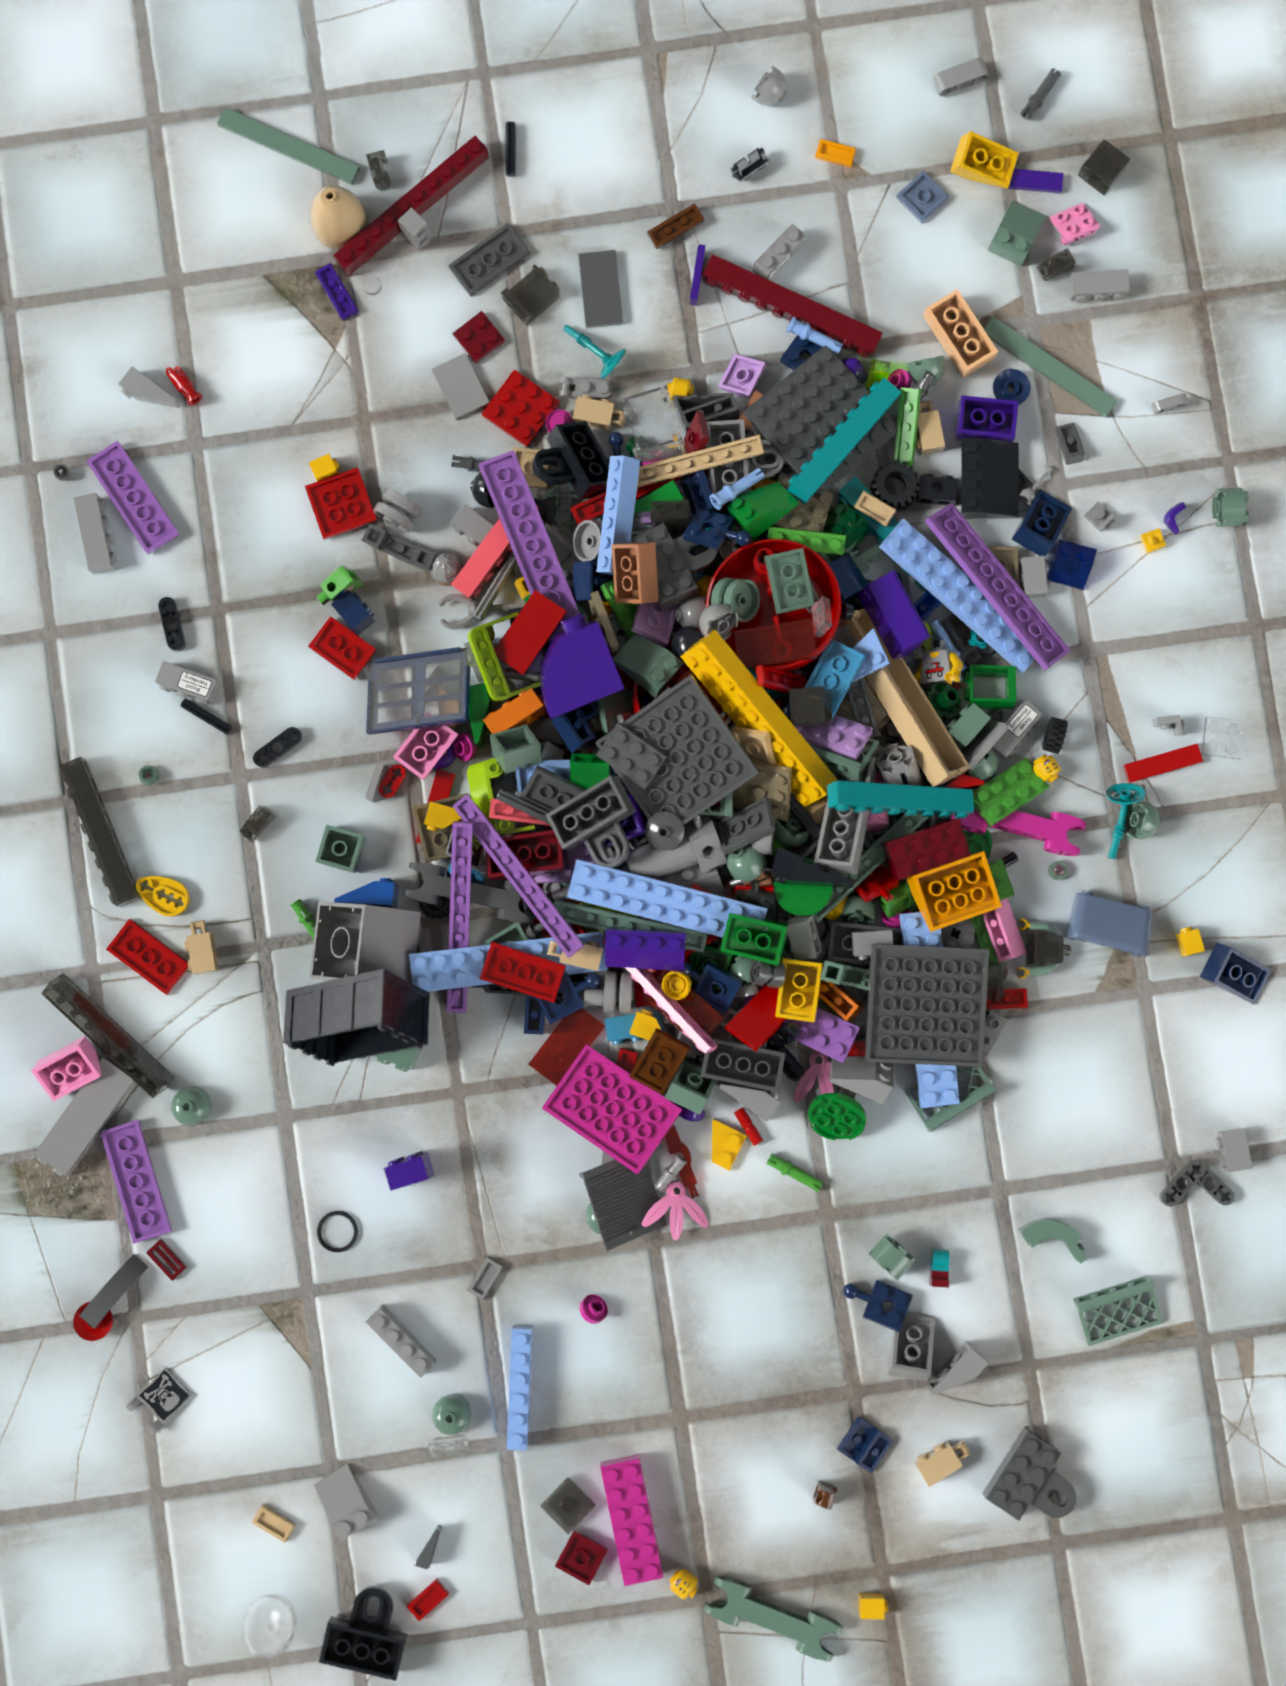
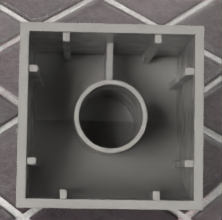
(362, 940)

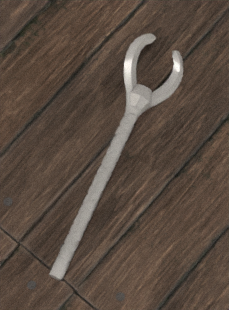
(472, 606)

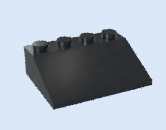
(989, 478)

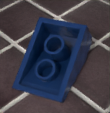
(1042, 523)
(1235, 973)

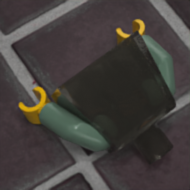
(1043, 949)

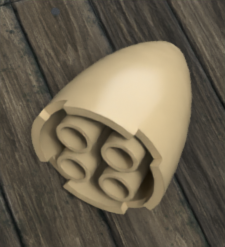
(337, 216)

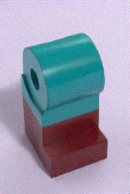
(939, 1268)

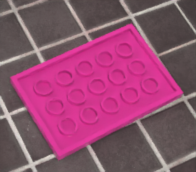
(612, 1109)

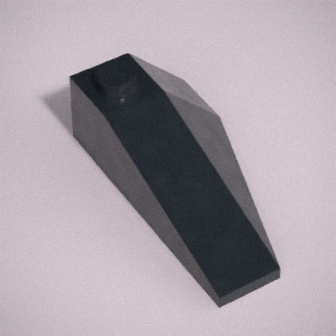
(793, 870)

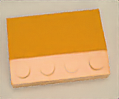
(955, 891)

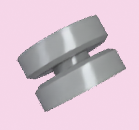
(397, 510)
(587, 540)
(619, 993)

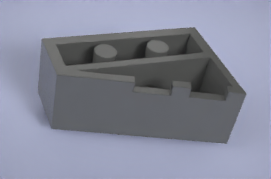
(714, 406)

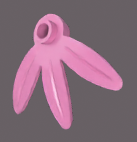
(816, 1070)
(676, 1202)

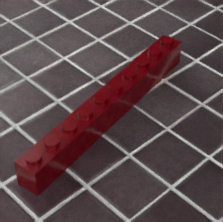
(420, 198)
(787, 303)

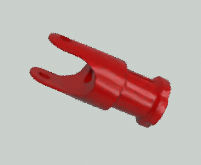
(184, 385)

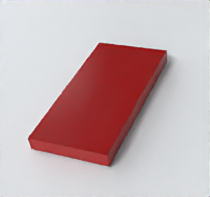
(529, 632)
(148, 956)
(522, 972)
(757, 1019)

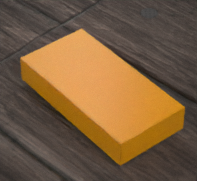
(835, 153)

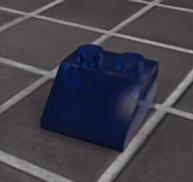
(1071, 564)

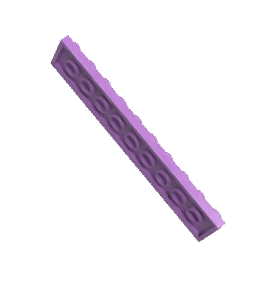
(527, 532)
(997, 586)

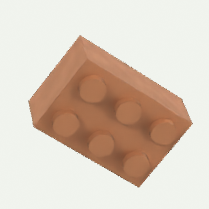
(635, 572)

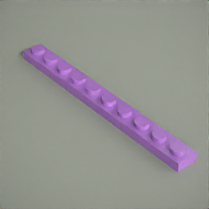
(519, 876)
(460, 903)

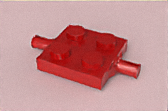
(877, 884)

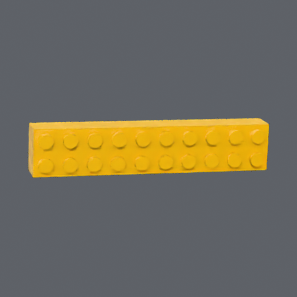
(754, 709)

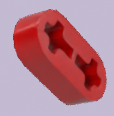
(389, 778)

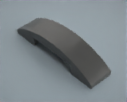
(399, 548)
(113, 1291)

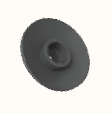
(667, 821)

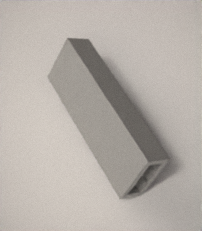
(84, 1119)

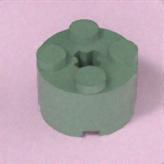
(1230, 507)
(892, 1257)

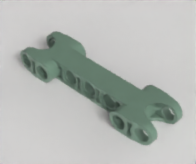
(743, 1606)

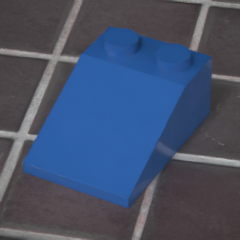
(377, 893)

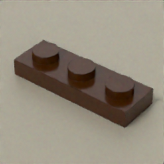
(675, 226)

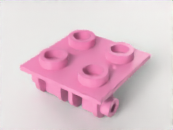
(1074, 223)

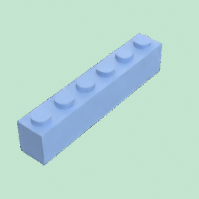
(618, 508)
(519, 1388)

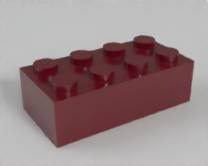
(925, 849)
(536, 851)

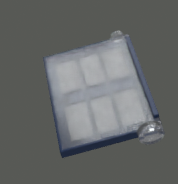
(418, 690)

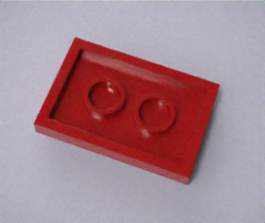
(342, 648)

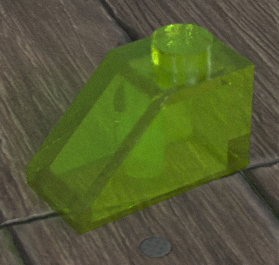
(877, 371)

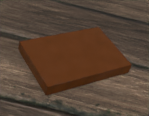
(659, 1061)

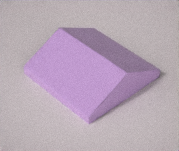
(742, 376)

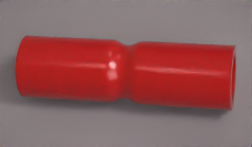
(747, 1124)

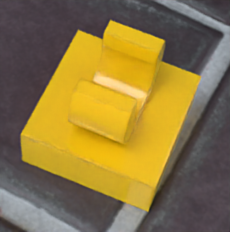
(1153, 540)

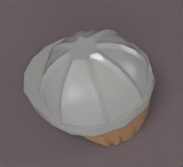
(445, 567)

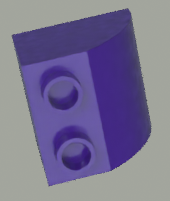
(577, 667)

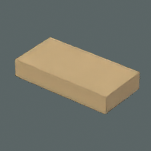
(875, 508)
(273, 1523)

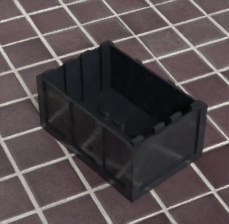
(356, 1017)

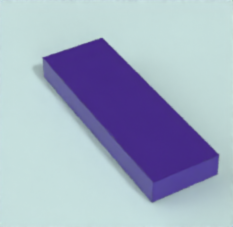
(1036, 181)
(697, 275)
(336, 291)

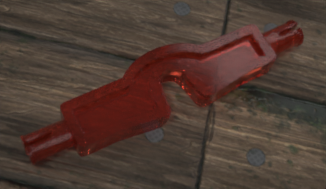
(686, 1173)

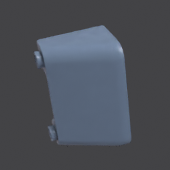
(1110, 924)

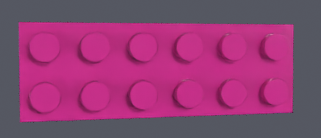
(631, 1520)

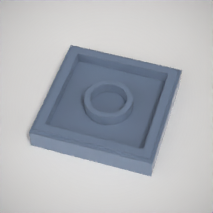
(922, 196)

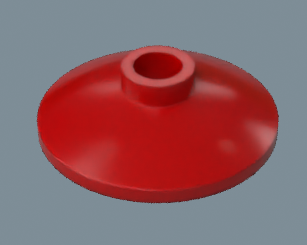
(86, 1331)

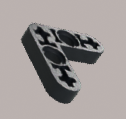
(791, 1066)

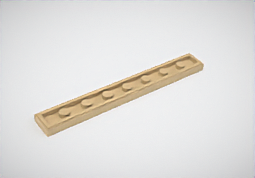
(700, 460)

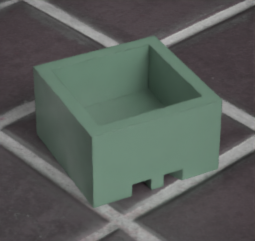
(515, 748)

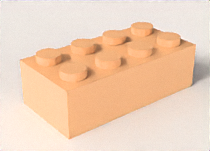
(960, 333)

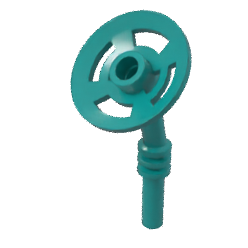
(610, 361)
(1125, 800)

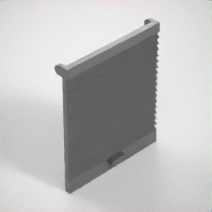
(621, 1202)

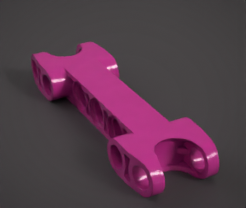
(1051, 831)

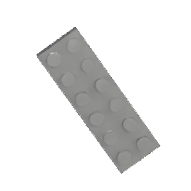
(844, 832)

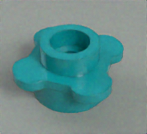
(975, 642)

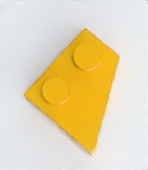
(725, 1144)

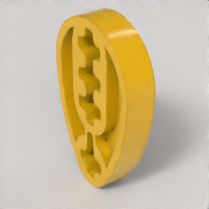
(161, 905)

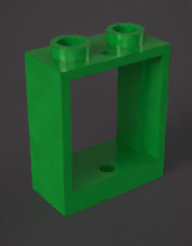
(1006, 672)

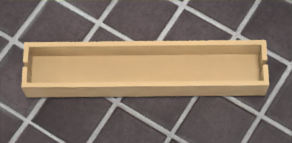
(911, 711)

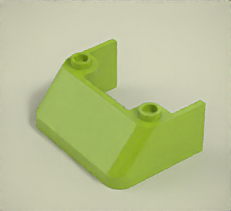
(487, 661)
(481, 792)

